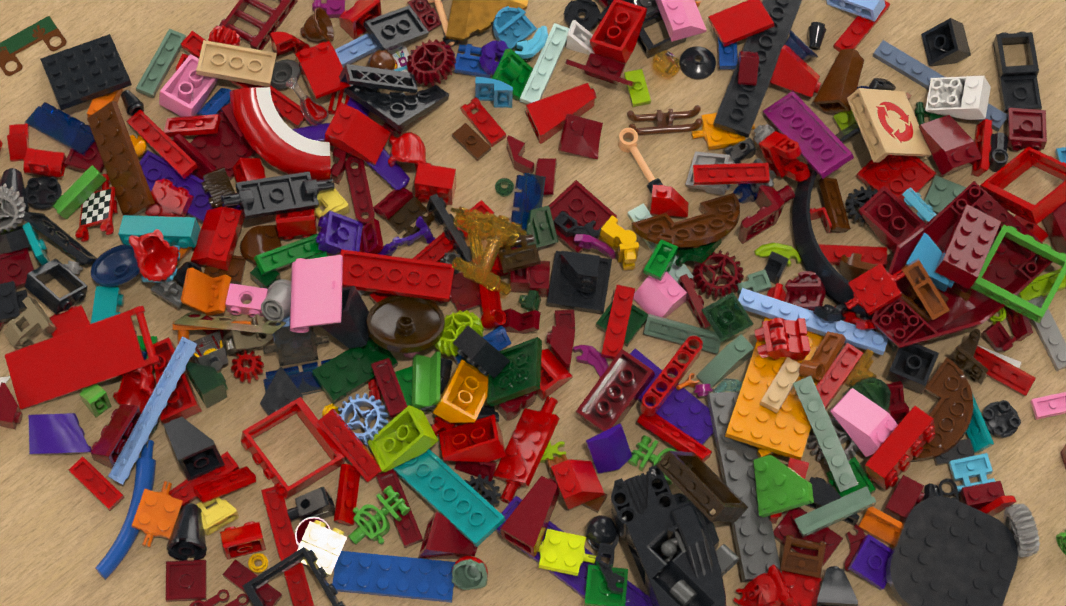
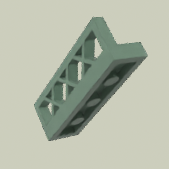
(835, 511)

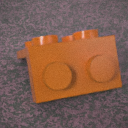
(204, 292)

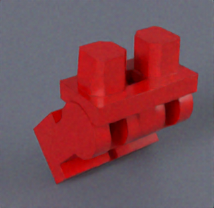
(783, 339)

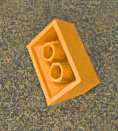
(463, 395)

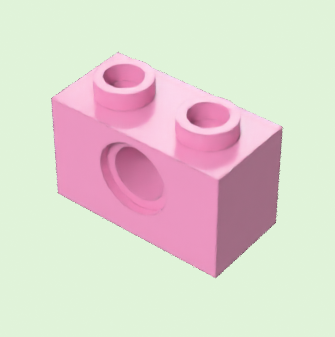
(239, 293)

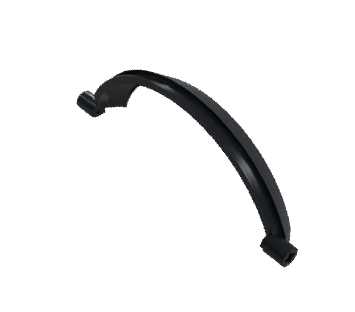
(807, 246)

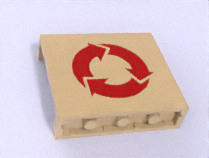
(888, 124)

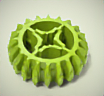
(454, 327)

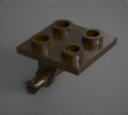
(964, 358)

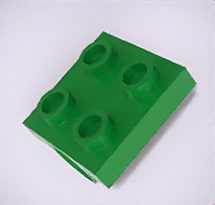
(513, 71)

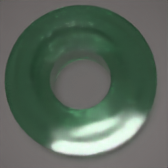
(504, 191)

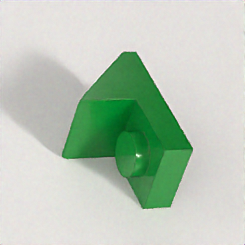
(661, 260)

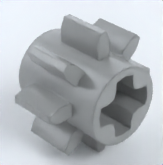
(763, 132)

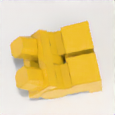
(621, 241)

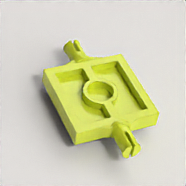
(563, 552)

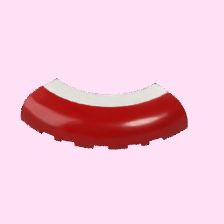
(274, 138)

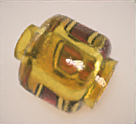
(666, 64)

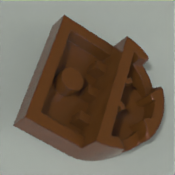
(259, 240)
(853, 266)

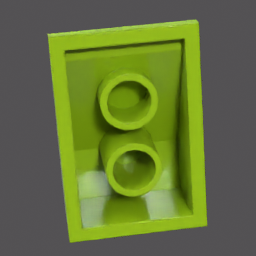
(402, 439)

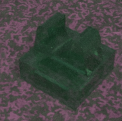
(531, 301)

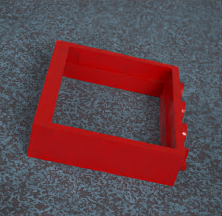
(1016, 167)
(310, 421)

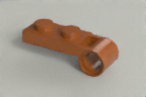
(823, 356)

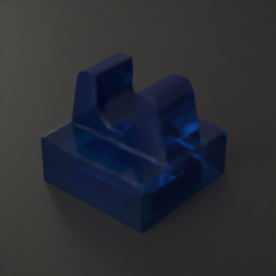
(747, 193)

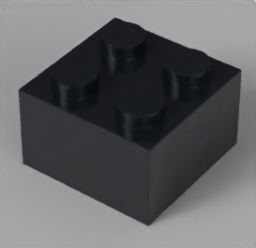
(480, 352)
(913, 367)

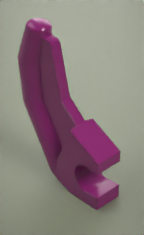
(589, 242)
(591, 357)

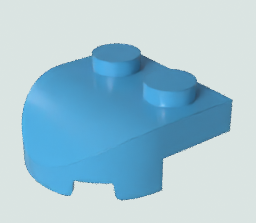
(512, 26)

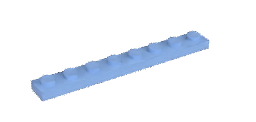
(775, 308)
(152, 410)

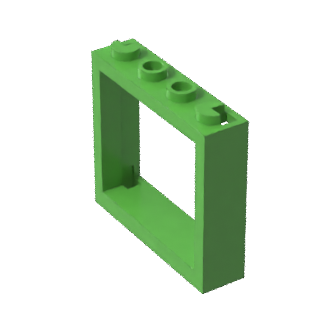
(1009, 299)

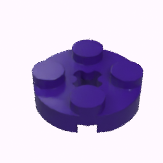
(489, 53)

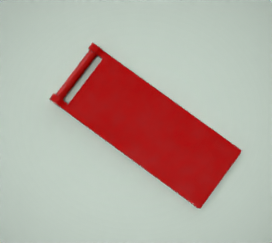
(79, 358)

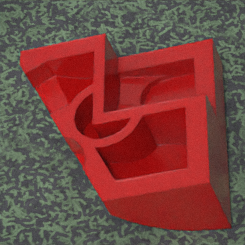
(285, 42)

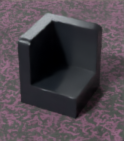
(776, 267)

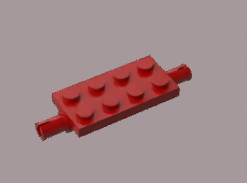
(526, 448)

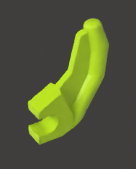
(781, 249)

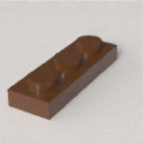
(834, 204)

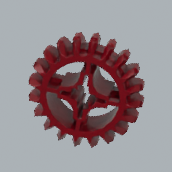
(441, 57)
(730, 282)

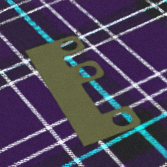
(216, 323)

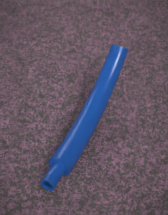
(143, 480)

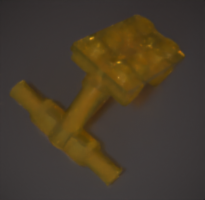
(495, 232)

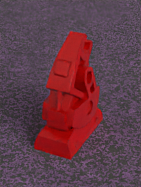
(766, 590)

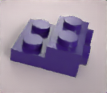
(338, 233)

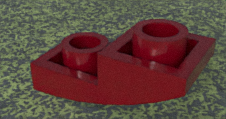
(425, 13)
(339, 167)
(547, 168)

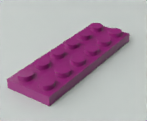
(816, 140)

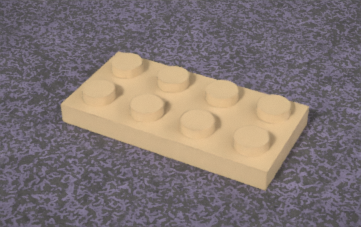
(236, 63)

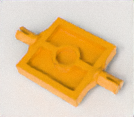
(716, 137)

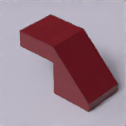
(516, 149)
(521, 323)
(898, 408)

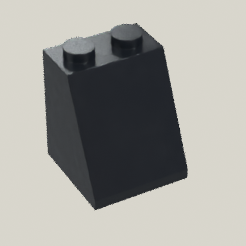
(353, 325)
(193, 448)

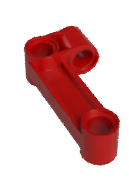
(493, 315)

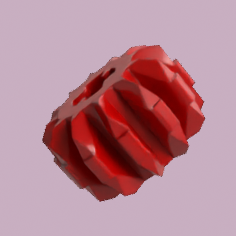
(224, 35)
(251, 361)

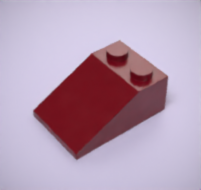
(949, 145)
(890, 218)

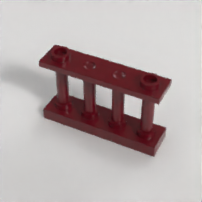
(276, 18)

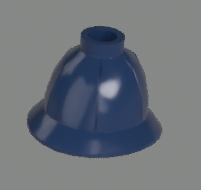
(799, 47)

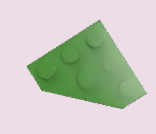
(779, 487)

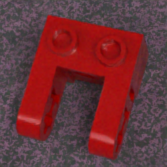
(781, 156)

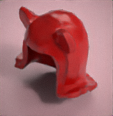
(407, 149)
(154, 256)
(136, 387)

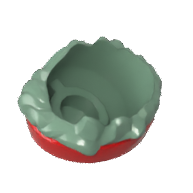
(469, 573)

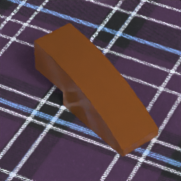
(925, 289)

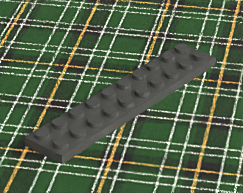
(751, 532)

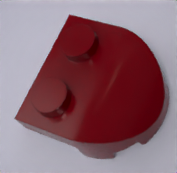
(805, 290)

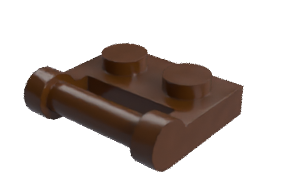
(803, 563)

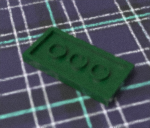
(350, 370)

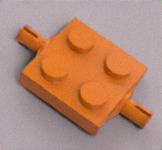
(157, 514)

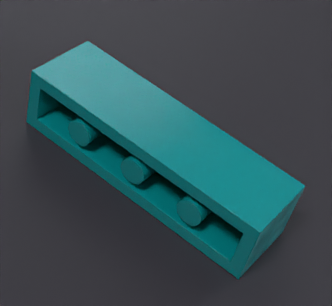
(175, 230)
(106, 303)

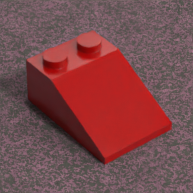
(618, 31)
(321, 69)
(356, 134)
(473, 441)

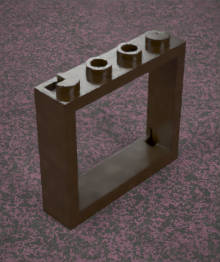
(702, 486)

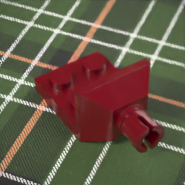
(771, 206)

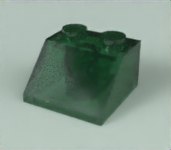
(728, 318)
(207, 382)

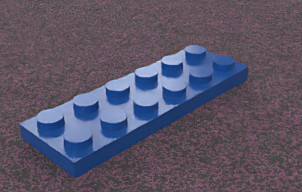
(394, 576)

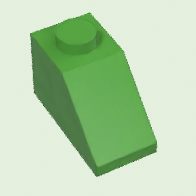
(95, 399)

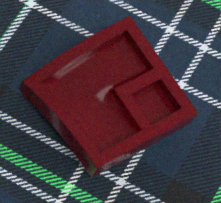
(581, 136)

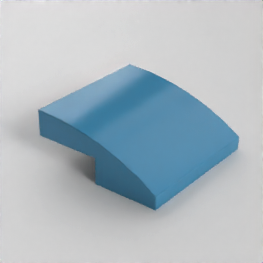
(494, 90)

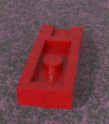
(483, 122)

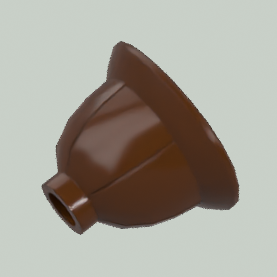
(318, 26)

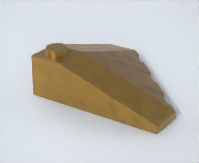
(474, 15)

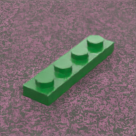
(287, 254)

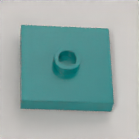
(37, 244)

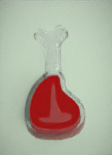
(312, 111)

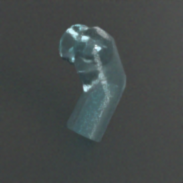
(728, 385)

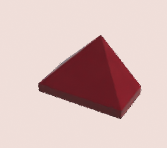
(476, 468)

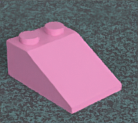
(185, 90)
(863, 421)

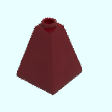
(444, 540)

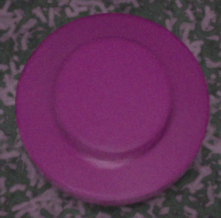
(702, 390)

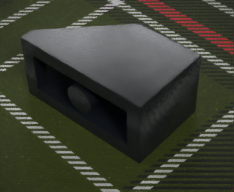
(13, 240)

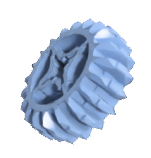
(368, 415)

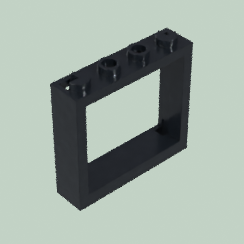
(303, 553)

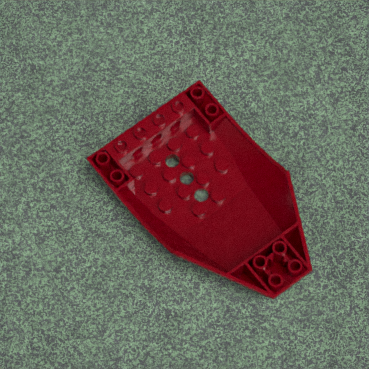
(1010, 268)

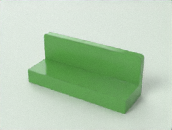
(79, 192)
(426, 380)

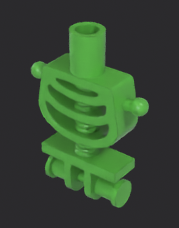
(643, 446)
(363, 530)

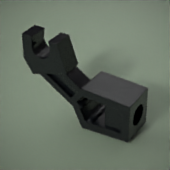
(564, 219)
(611, 578)

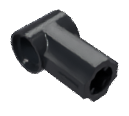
(998, 151)

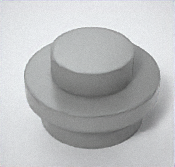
(74, 267)

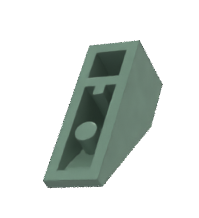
(726, 361)

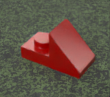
(18, 141)

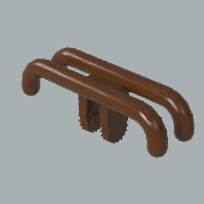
(664, 121)

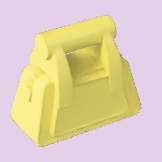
(331, 201)
(217, 515)

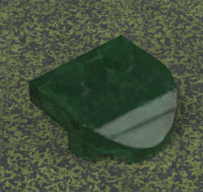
(874, 390)

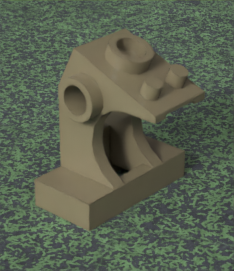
(36, 318)
(237, 342)

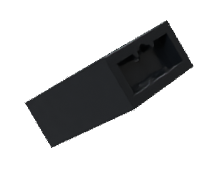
(1015, 38)
(646, 44)
(55, 269)

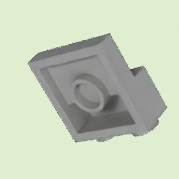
(703, 158)

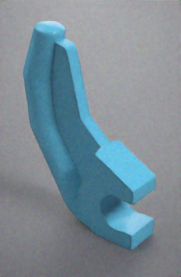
(534, 45)

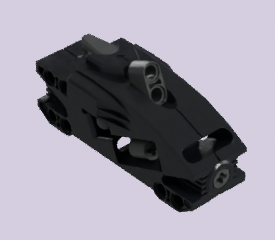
(670, 524)

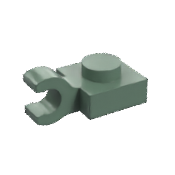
(756, 282)

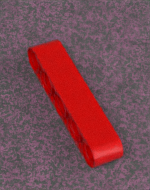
(673, 367)

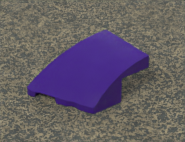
(56, 434)

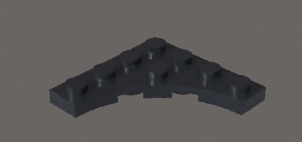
(397, 108)

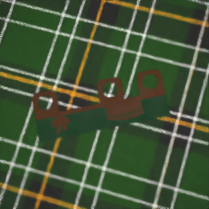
(41, 30)

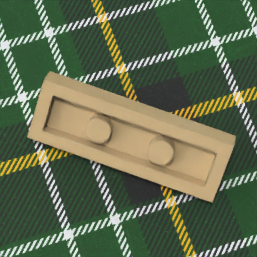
(781, 385)

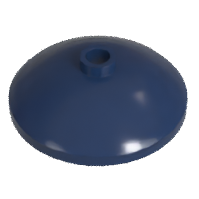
(115, 266)

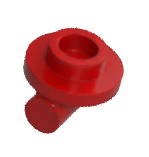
(777, 292)

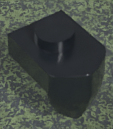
(181, 272)

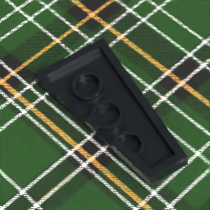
(451, 232)
(59, 236)

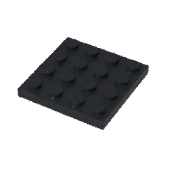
(85, 72)

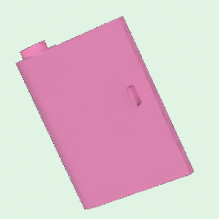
(316, 292)

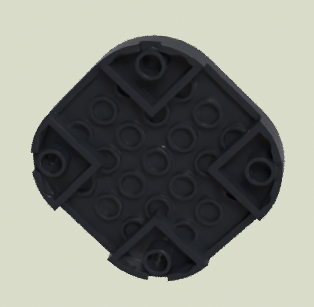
(951, 556)

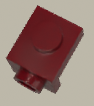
(998, 337)

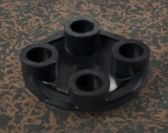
(43, 192)
(1001, 419)

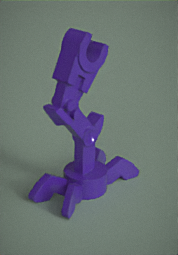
(424, 231)

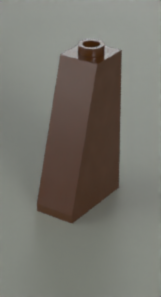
(840, 82)

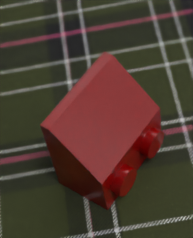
(353, 19)
(296, 224)
(577, 482)
(242, 540)

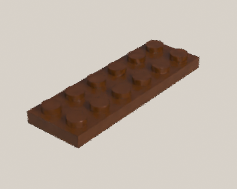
(120, 160)

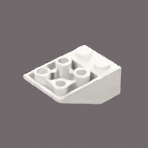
(959, 97)

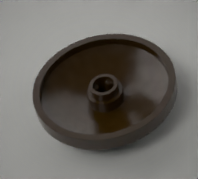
(405, 324)

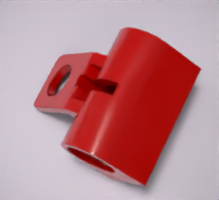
(44, 163)

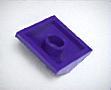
(609, 449)

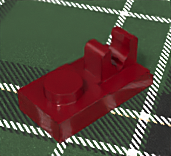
(1019, 324)

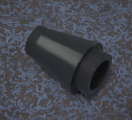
(816, 34)
(131, 102)

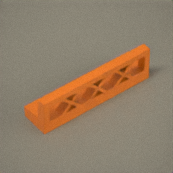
(878, 526)

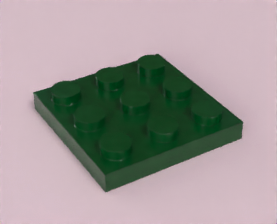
(519, 375)

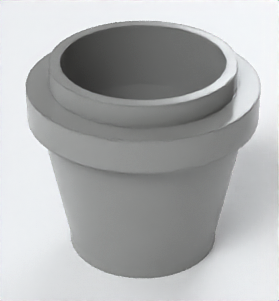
(278, 300)

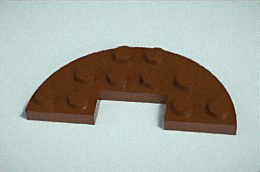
(717, 221)
(952, 412)

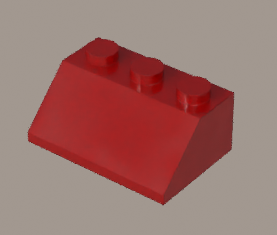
(218, 237)

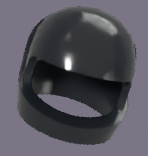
(601, 530)

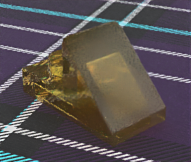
(861, 370)

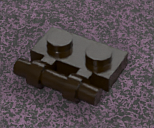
(408, 215)
(520, 257)

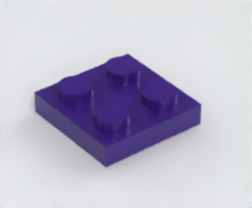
(871, 562)

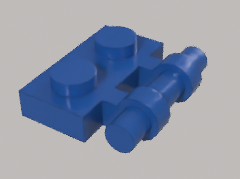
(469, 64)

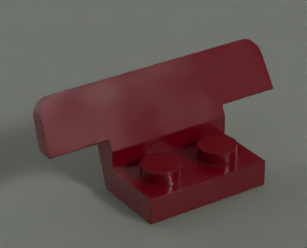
(602, 69)

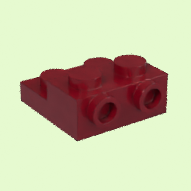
(1026, 129)

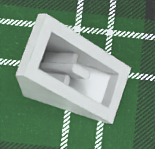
(579, 39)

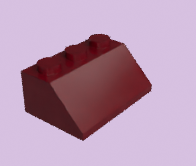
(115, 435)

